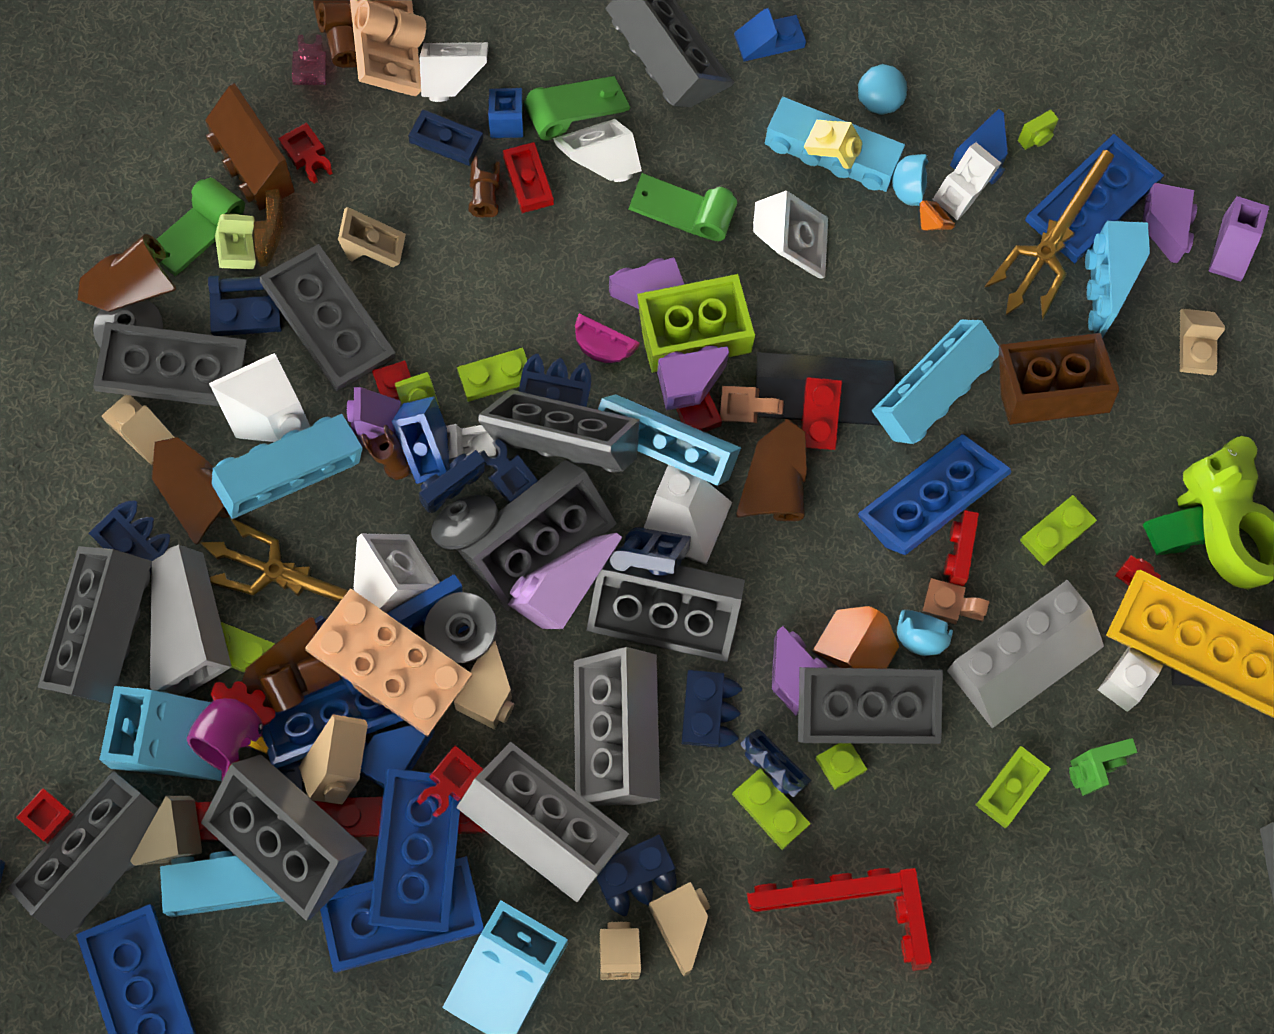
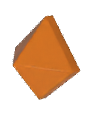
(934, 217)

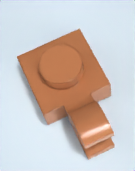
(744, 404)
(948, 602)

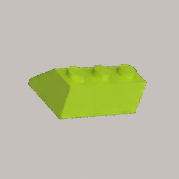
(695, 317)

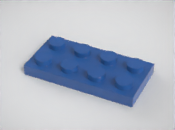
(1116, 193)
(413, 856)
(357, 944)
(135, 976)

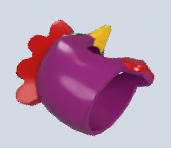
(229, 724)

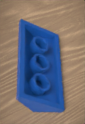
(933, 494)
(297, 728)

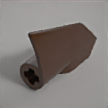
(335, 20)
(126, 277)
(777, 475)
(187, 486)
(288, 670)

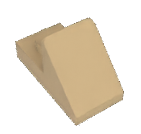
(369, 237)
(1199, 341)
(136, 426)

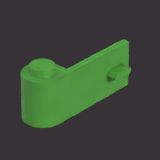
(558, 106)
(683, 209)
(197, 228)

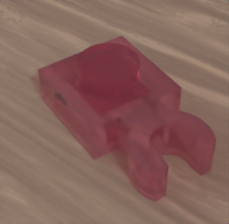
(309, 63)

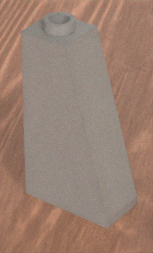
(185, 624)

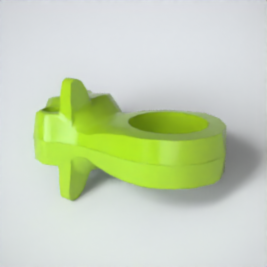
(1225, 489)

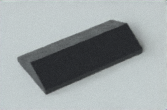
(862, 386)

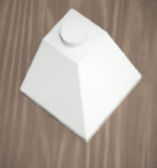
(449, 67)
(603, 149)
(793, 231)
(260, 401)
(689, 508)
(390, 570)

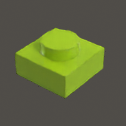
(1038, 130)
(415, 388)
(841, 764)

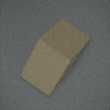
(171, 833)

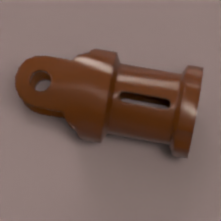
(484, 190)
(388, 451)

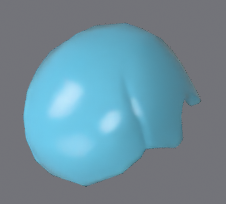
(882, 89)
(910, 179)
(923, 633)

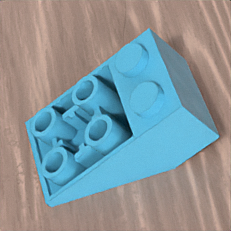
(1114, 266)
(150, 734)
(505, 972)

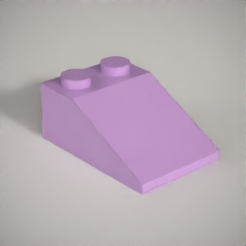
(557, 588)

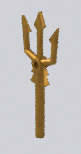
(1052, 242)
(274, 570)

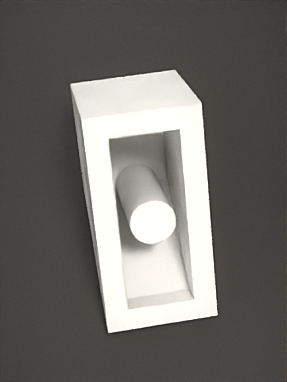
(1130, 678)

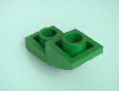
(1176, 531)

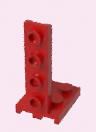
(843, 887)

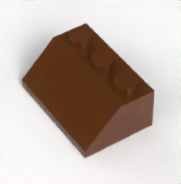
(247, 148)
(1056, 378)

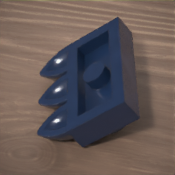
(555, 383)
(463, 471)
(132, 538)
(706, 710)
(765, 754)
(634, 872)

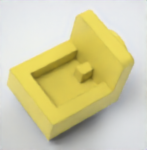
(834, 140)

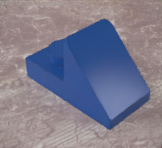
(769, 37)
(505, 113)

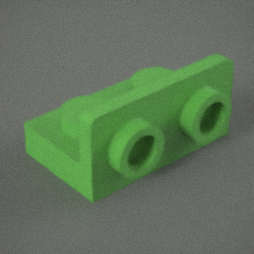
(1091, 767)

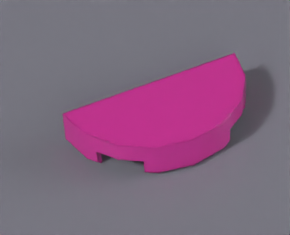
(603, 342)

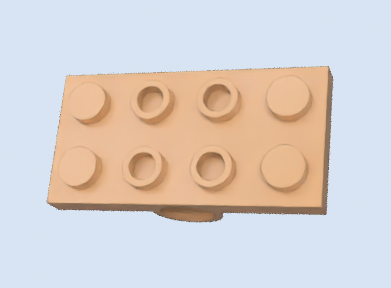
(388, 44)
(388, 662)

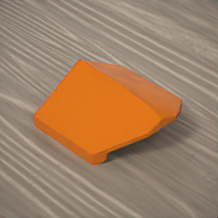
(858, 639)

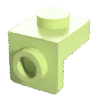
(235, 241)

